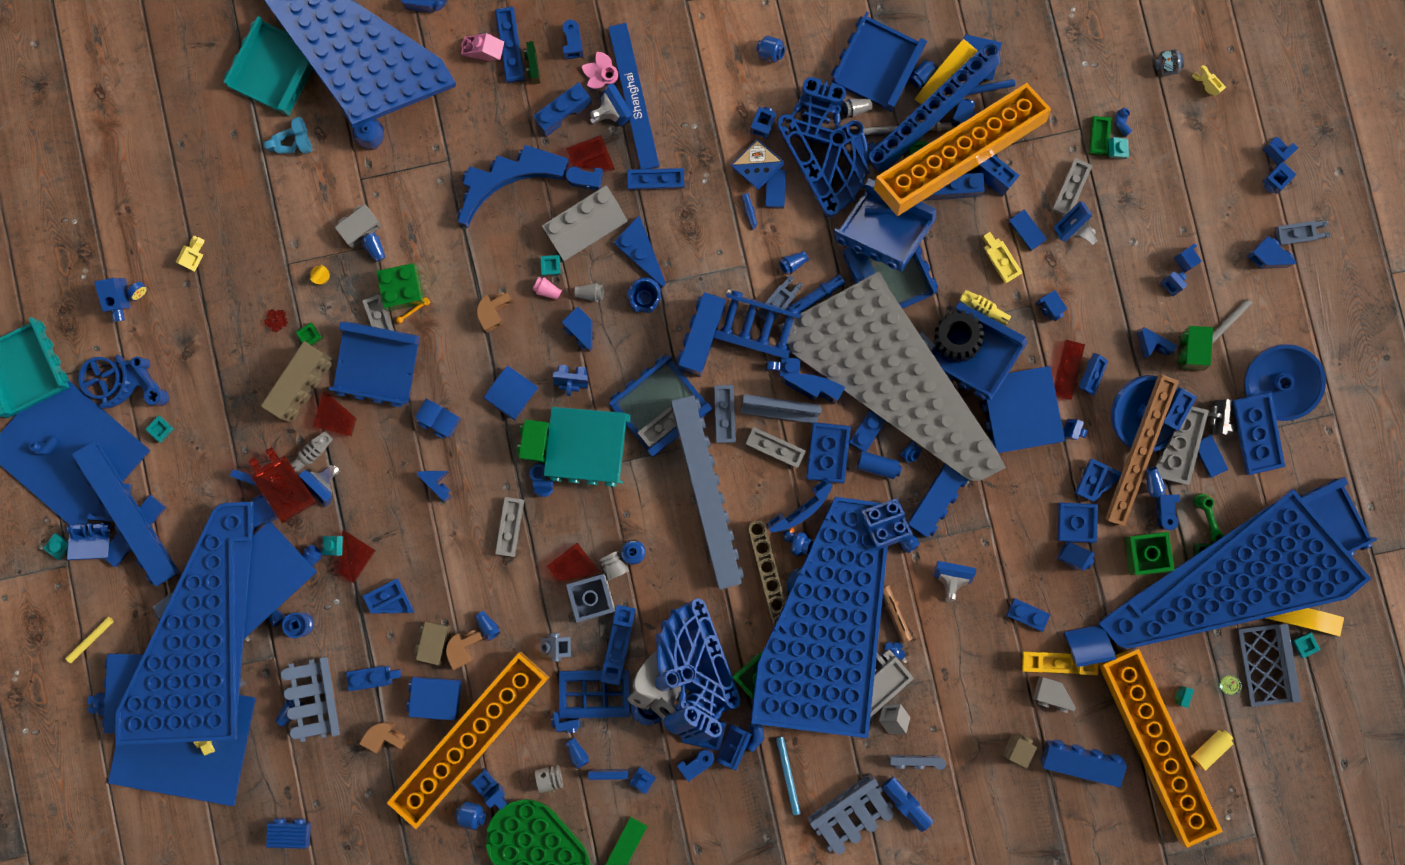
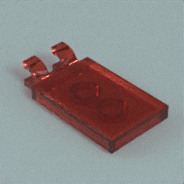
(281, 486)

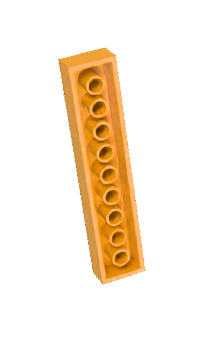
(961, 149)
(468, 740)
(1160, 748)

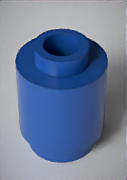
(923, 73)

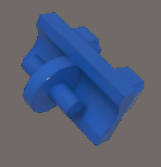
(569, 381)

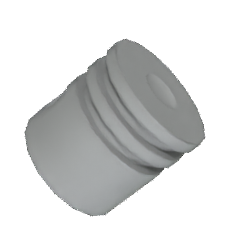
(613, 565)
(548, 779)

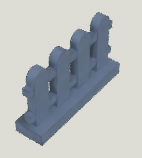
(317, 708)
(836, 807)

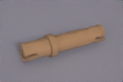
(891, 606)

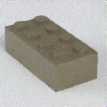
(297, 382)

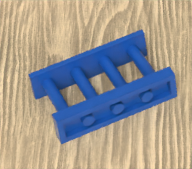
(762, 343)

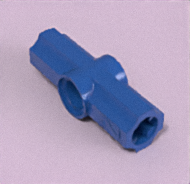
(907, 804)

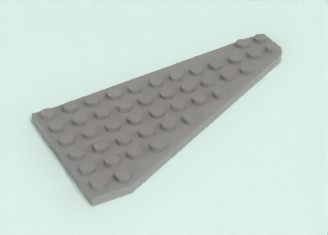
(884, 363)

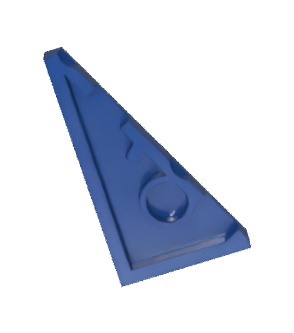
(637, 247)

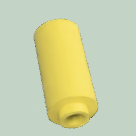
(1212, 749)

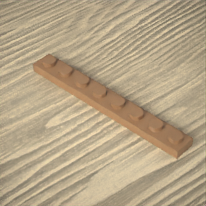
(1141, 449)

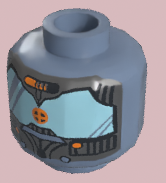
(1169, 62)

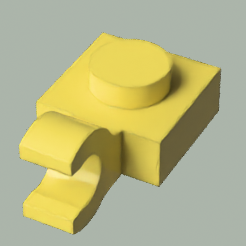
(1211, 82)
(190, 256)

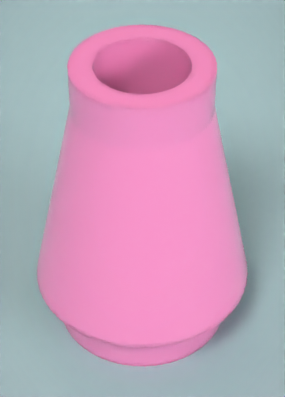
(546, 288)

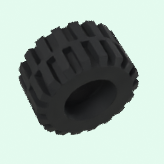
(958, 321)

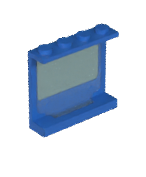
(906, 286)
(652, 396)

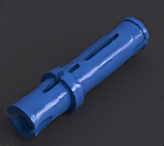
(824, 290)

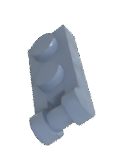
(917, 761)

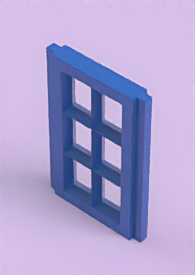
(592, 712)

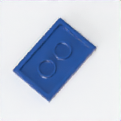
(828, 452)

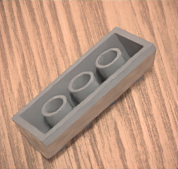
(585, 223)

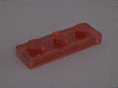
(1068, 369)

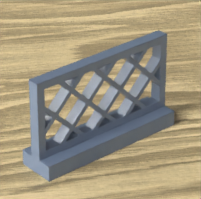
(780, 409)
(1287, 664)

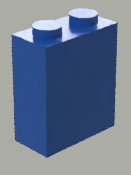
(434, 698)

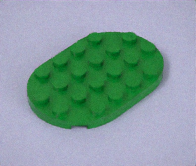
(532, 835)

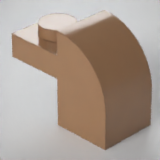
(488, 309)
(457, 649)
(380, 733)

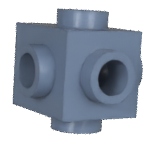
(555, 647)

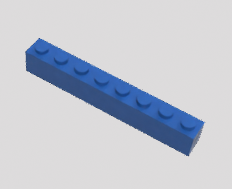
(125, 513)

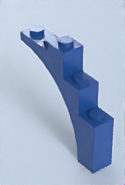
(504, 171)

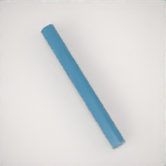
(788, 775)

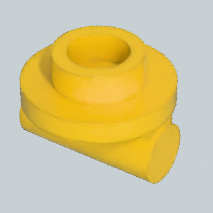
(319, 275)

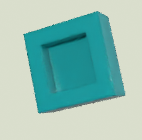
(1118, 148)
(550, 265)
(160, 429)
(332, 545)
(57, 546)
(1306, 645)
(1183, 696)

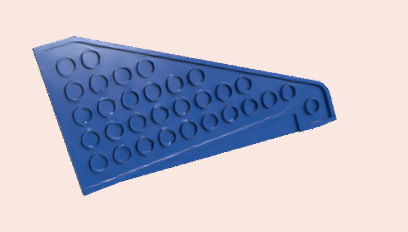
(361, 57)
(1259, 570)
(194, 660)

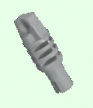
(311, 451)

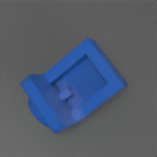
(569, 725)

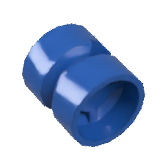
(298, 624)

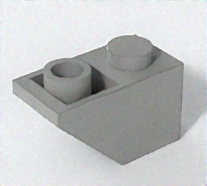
(1054, 693)

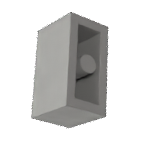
(358, 225)

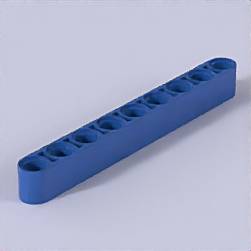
(937, 99)

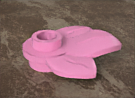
(598, 71)

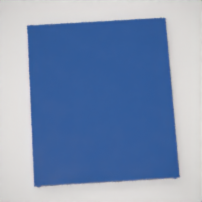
(53, 476)
(183, 768)

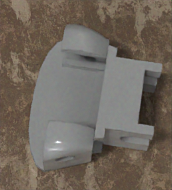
(646, 693)

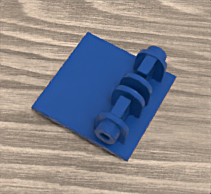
(88, 541)

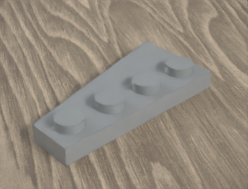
(1182, 448)

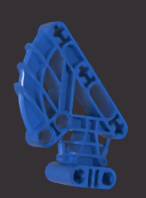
(820, 105)
(680, 654)

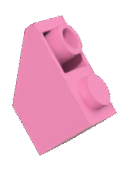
(482, 47)

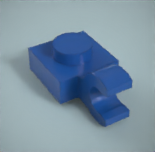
(786, 366)

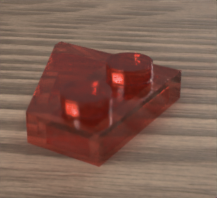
(591, 154)
(333, 416)
(354, 556)
(572, 564)

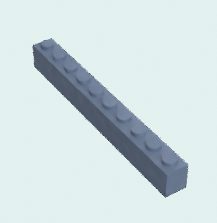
(706, 492)

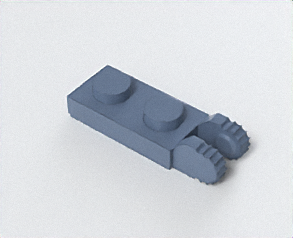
(1300, 232)
(780, 298)

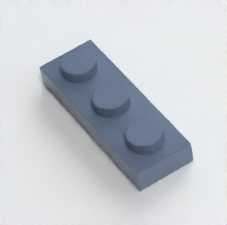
(724, 414)

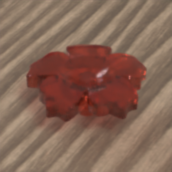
(276, 319)

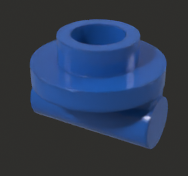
(911, 452)
(542, 488)

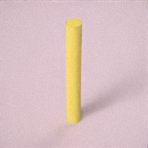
(89, 640)

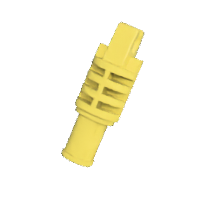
(984, 306)

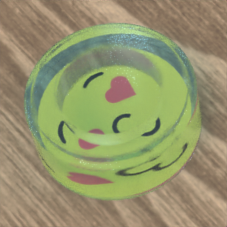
(1230, 685)

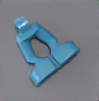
(301, 141)

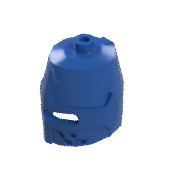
(369, 134)

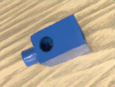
(113, 297)

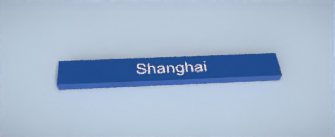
(634, 96)

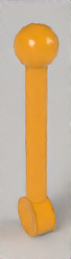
(399, 320)

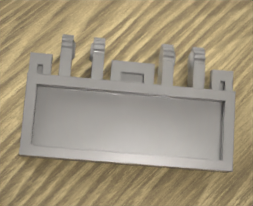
(888, 680)

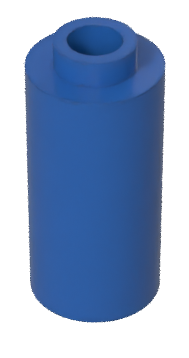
(879, 465)

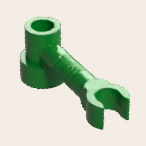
(1206, 503)

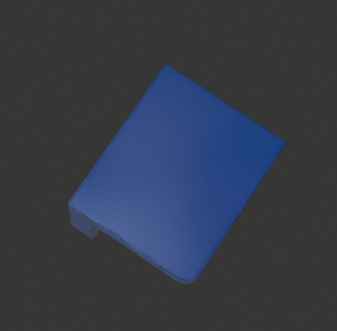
(1279, 151)
(1188, 258)

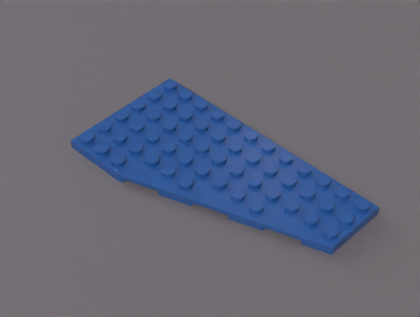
(826, 639)

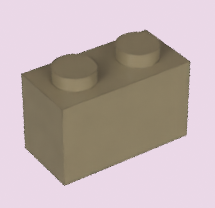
(432, 642)
(1019, 750)

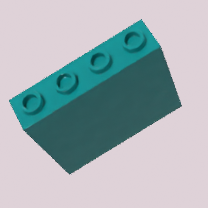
(269, 68)
(28, 369)
(585, 446)

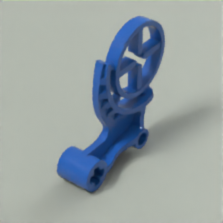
(134, 374)

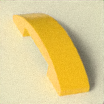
(952, 64)
(1312, 620)
(1055, 663)

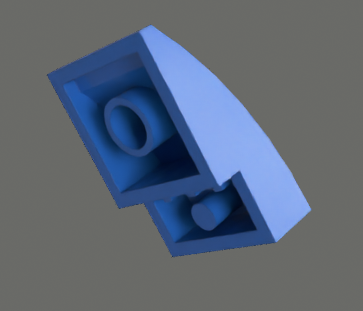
(813, 385)

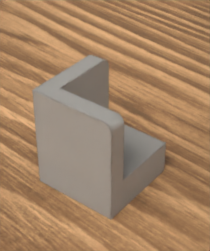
(894, 719)

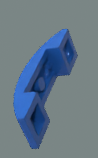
(805, 511)
(618, 645)

